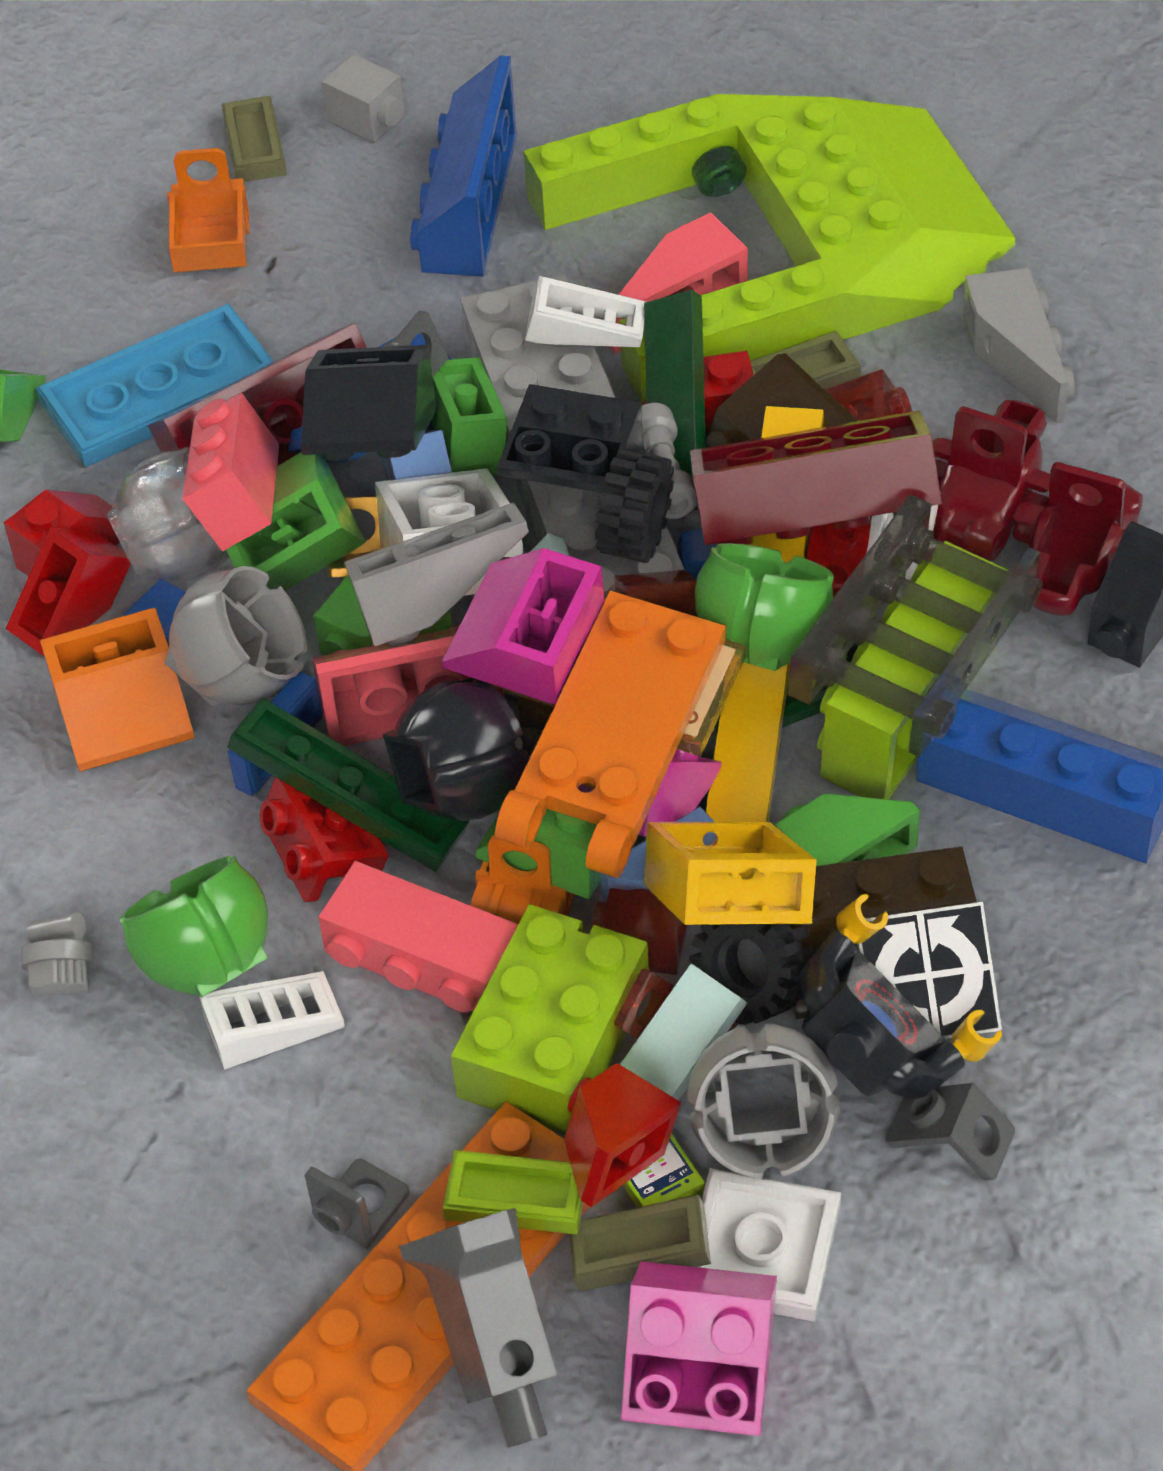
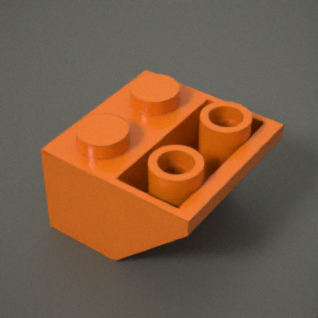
(117, 689)

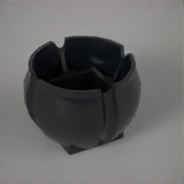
(456, 750)

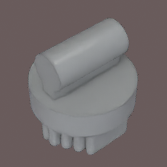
(57, 955)

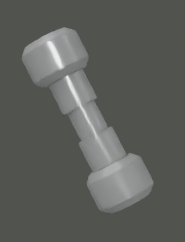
(658, 440)

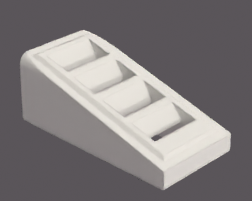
(565, 314)
(257, 1040)

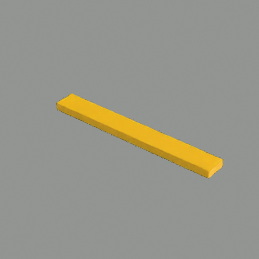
(755, 707)

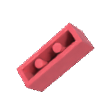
(231, 471)
(413, 936)

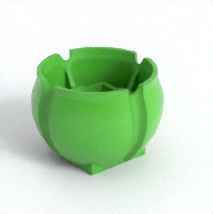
(762, 599)
(201, 930)

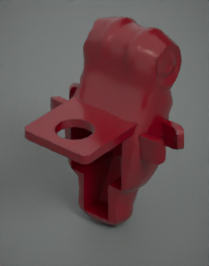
(987, 474)
(1075, 533)

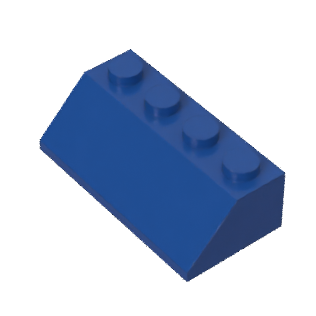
(467, 175)
(1049, 775)

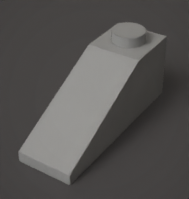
(424, 576)

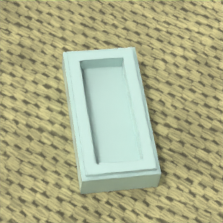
(681, 1030)

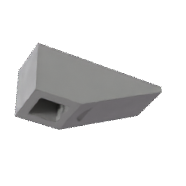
(1013, 336)

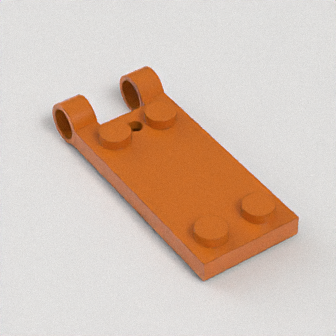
(615, 727)

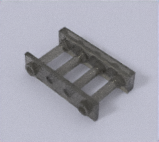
(882, 579)

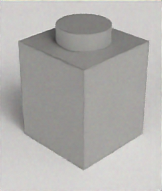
(363, 98)

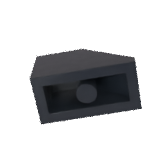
(1129, 604)

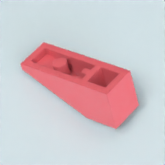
(693, 257)

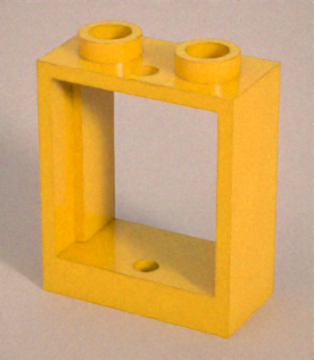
(740, 878)

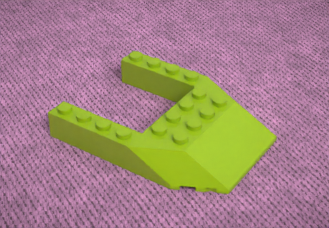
(852, 187)

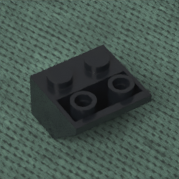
(367, 401)
(569, 437)

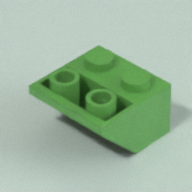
(307, 525)

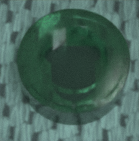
(719, 171)

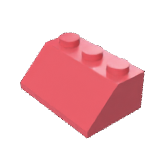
(371, 685)

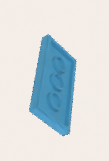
(115, 398)

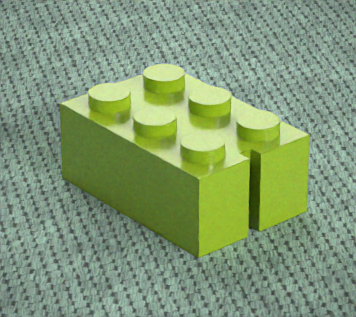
(547, 1016)

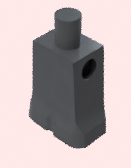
(489, 1317)

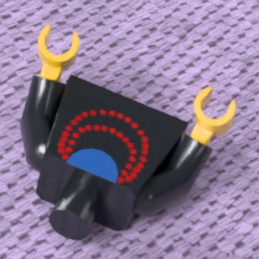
(870, 1025)

